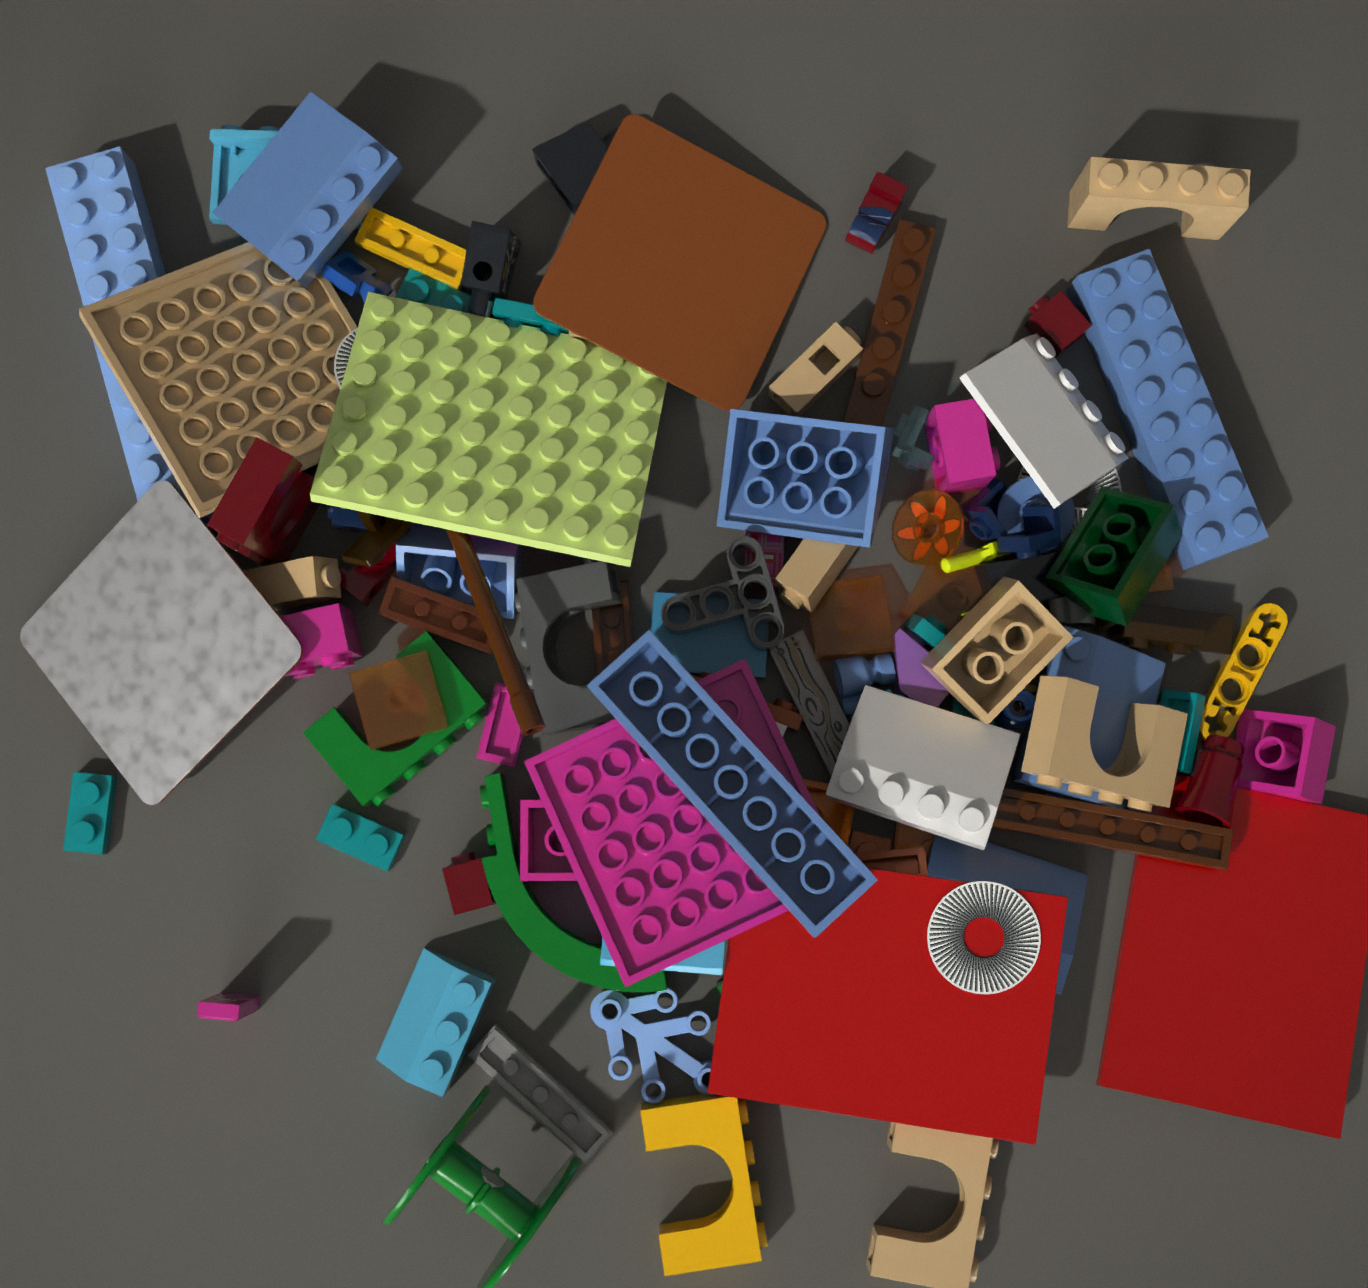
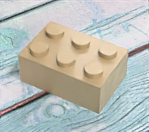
(996, 649)

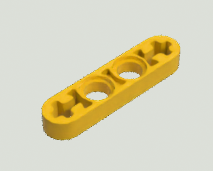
(1246, 676)

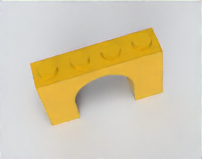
(731, 1232)

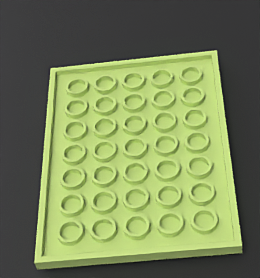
(491, 431)

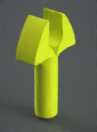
(983, 555)

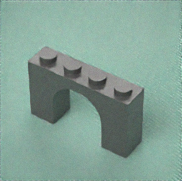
(545, 606)

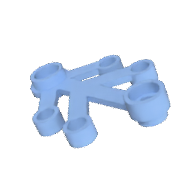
(649, 1038)

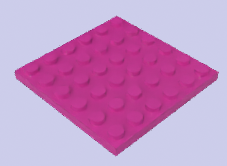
(643, 851)

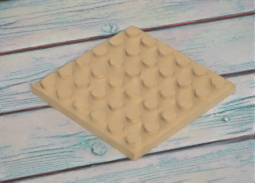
(222, 360)

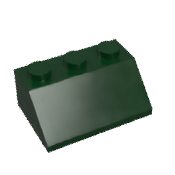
(1115, 554)

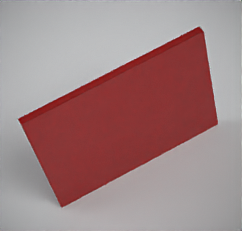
(1249, 976)
(873, 1025)

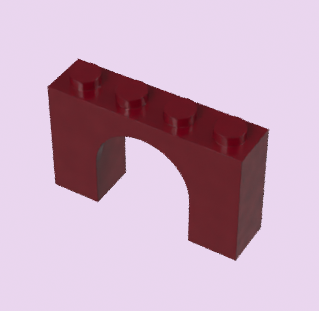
(265, 505)

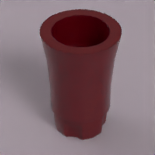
(1213, 783)

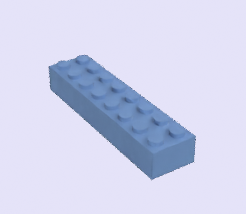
(1166, 408)
(732, 784)

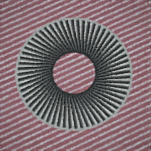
(1020, 931)

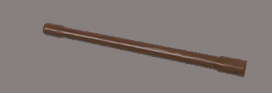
(521, 698)

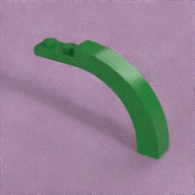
(526, 915)

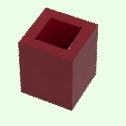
(1057, 321)
(467, 884)

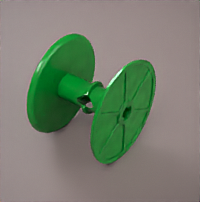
(500, 1205)

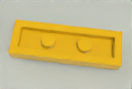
(412, 247)

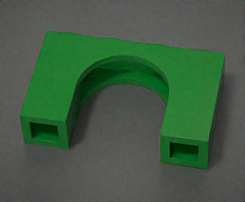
(375, 772)

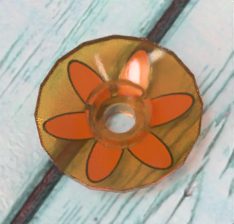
(913, 526)

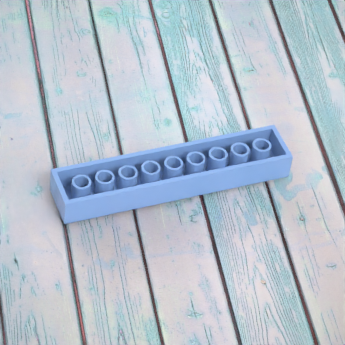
(111, 252)

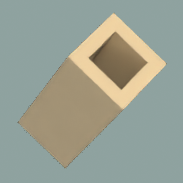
(816, 370)
(811, 572)
(298, 581)

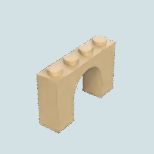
(1206, 195)
(1061, 748)
(947, 1253)

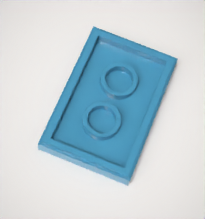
(711, 647)

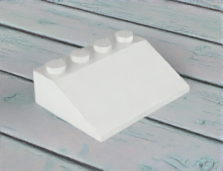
(1045, 418)
(923, 767)

